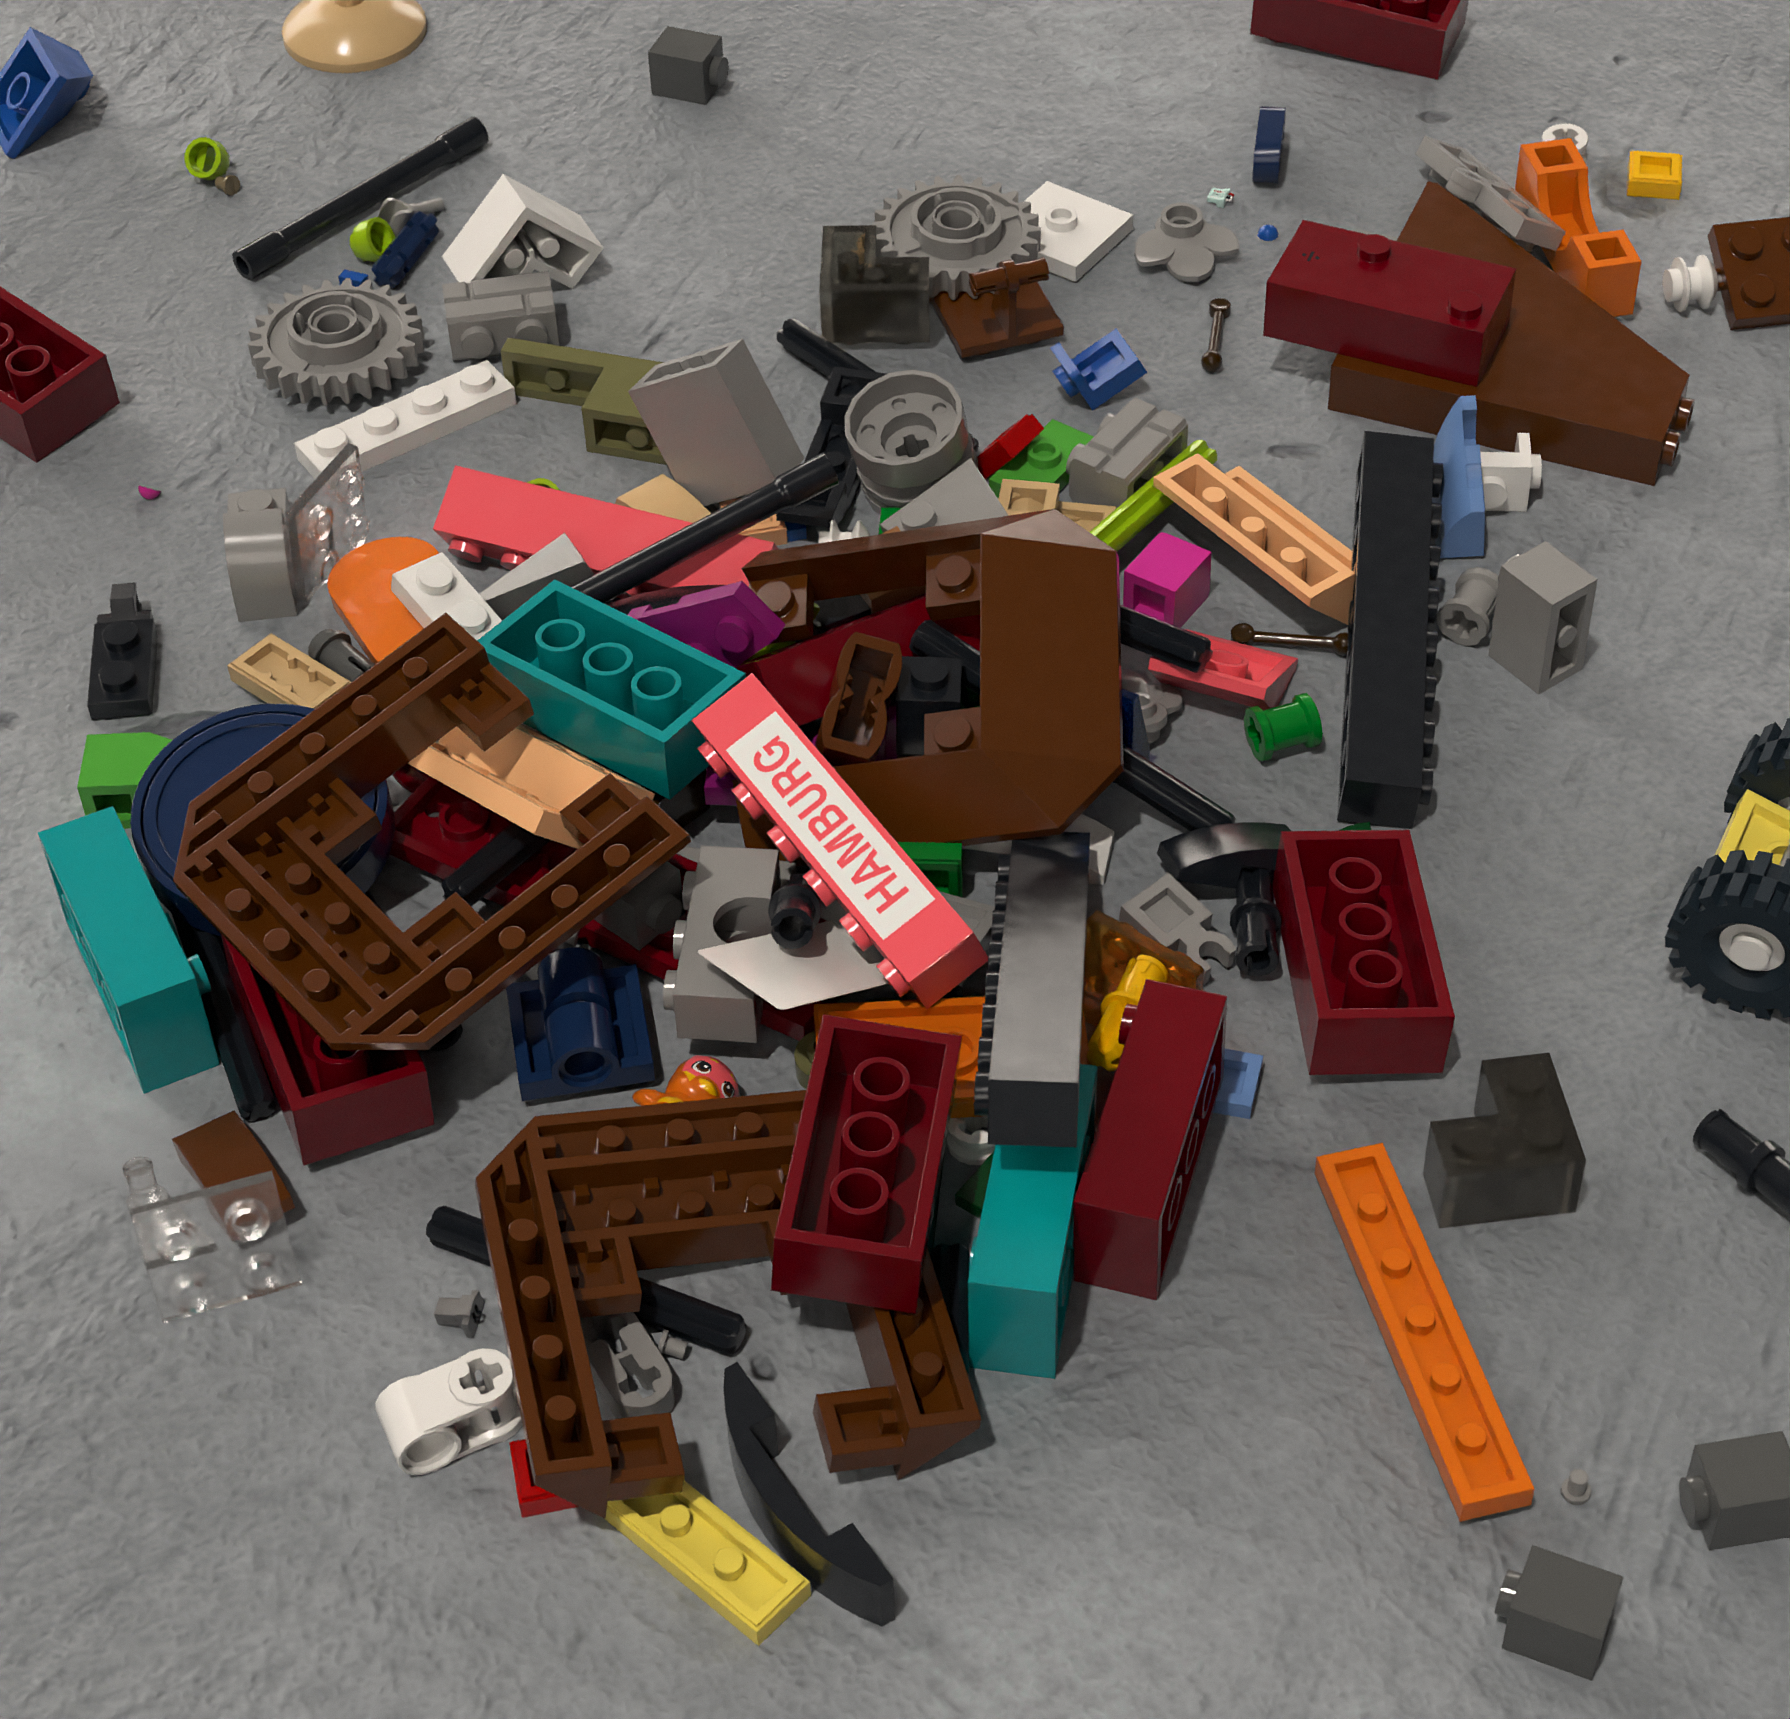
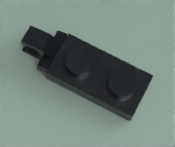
(123, 658)

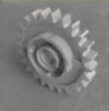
(959, 229)
(336, 341)

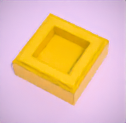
(1654, 175)

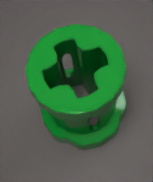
(1283, 726)

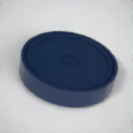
(200, 760)

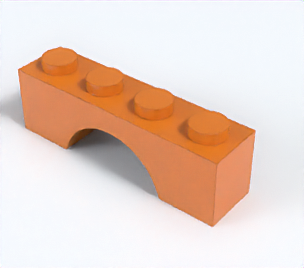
(1592, 261)

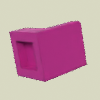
(1168, 579)

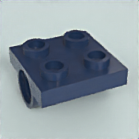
(578, 1027)

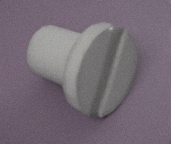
(672, 1346)
(1576, 1488)

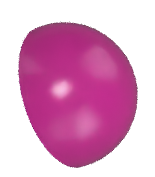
(148, 493)

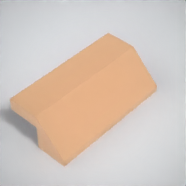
(1265, 532)
(518, 777)

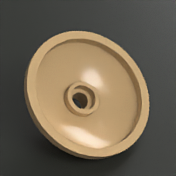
(353, 33)

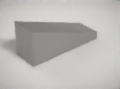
(555, 561)

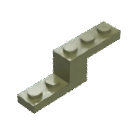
(587, 380)

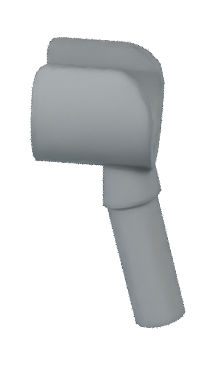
(398, 213)

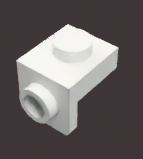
(1510, 476)

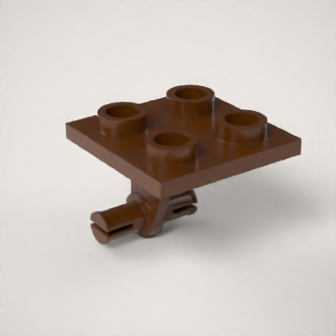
(1008, 318)

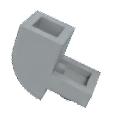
(259, 555)

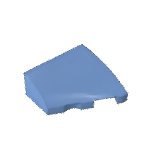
(1462, 486)

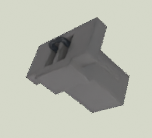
(460, 1312)

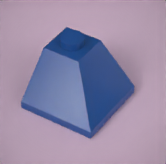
(38, 89)

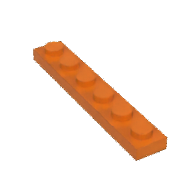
(1423, 1334)

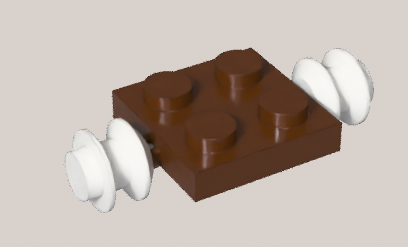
(1748, 271)

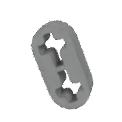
(637, 1358)

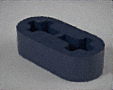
(1269, 144)

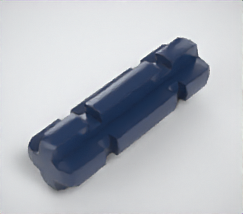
(405, 249)

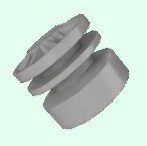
(906, 436)

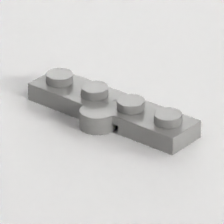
(1482, 188)

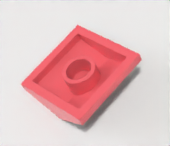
(1233, 673)

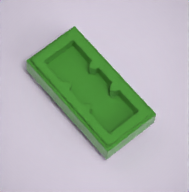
(1043, 457)

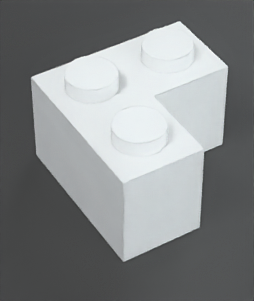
(519, 233)

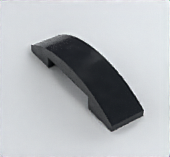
(831, 440)
(836, 1565)

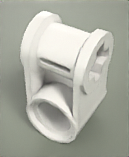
(446, 1414)

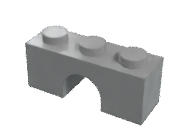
(724, 905)

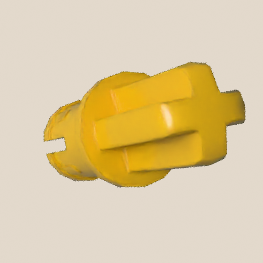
(1104, 1044)

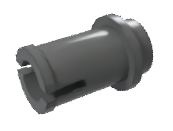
(336, 652)

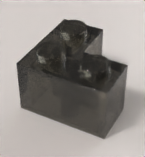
(871, 295)
(1513, 1155)

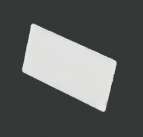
(795, 977)

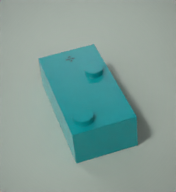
(610, 685)
(131, 950)
(1026, 1250)

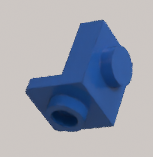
(1099, 369)

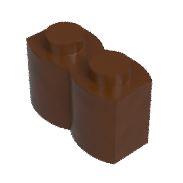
(859, 700)

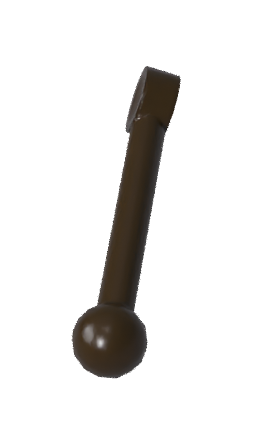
(1219, 310)
(1246, 635)

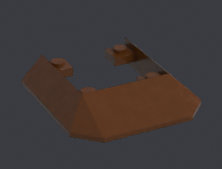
(1047, 673)
(270, 834)
(665, 1186)

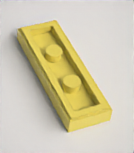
(713, 1558)

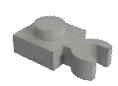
(1177, 921)

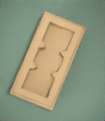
(284, 674)

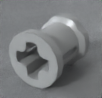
(1468, 613)

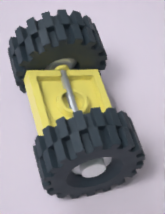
(1736, 909)

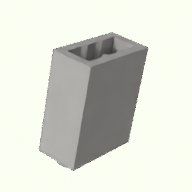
(716, 423)

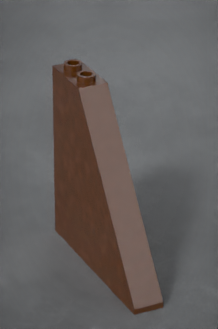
(1560, 372)

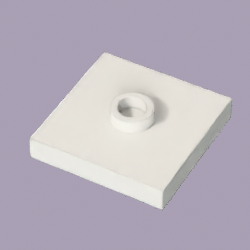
(1076, 229)

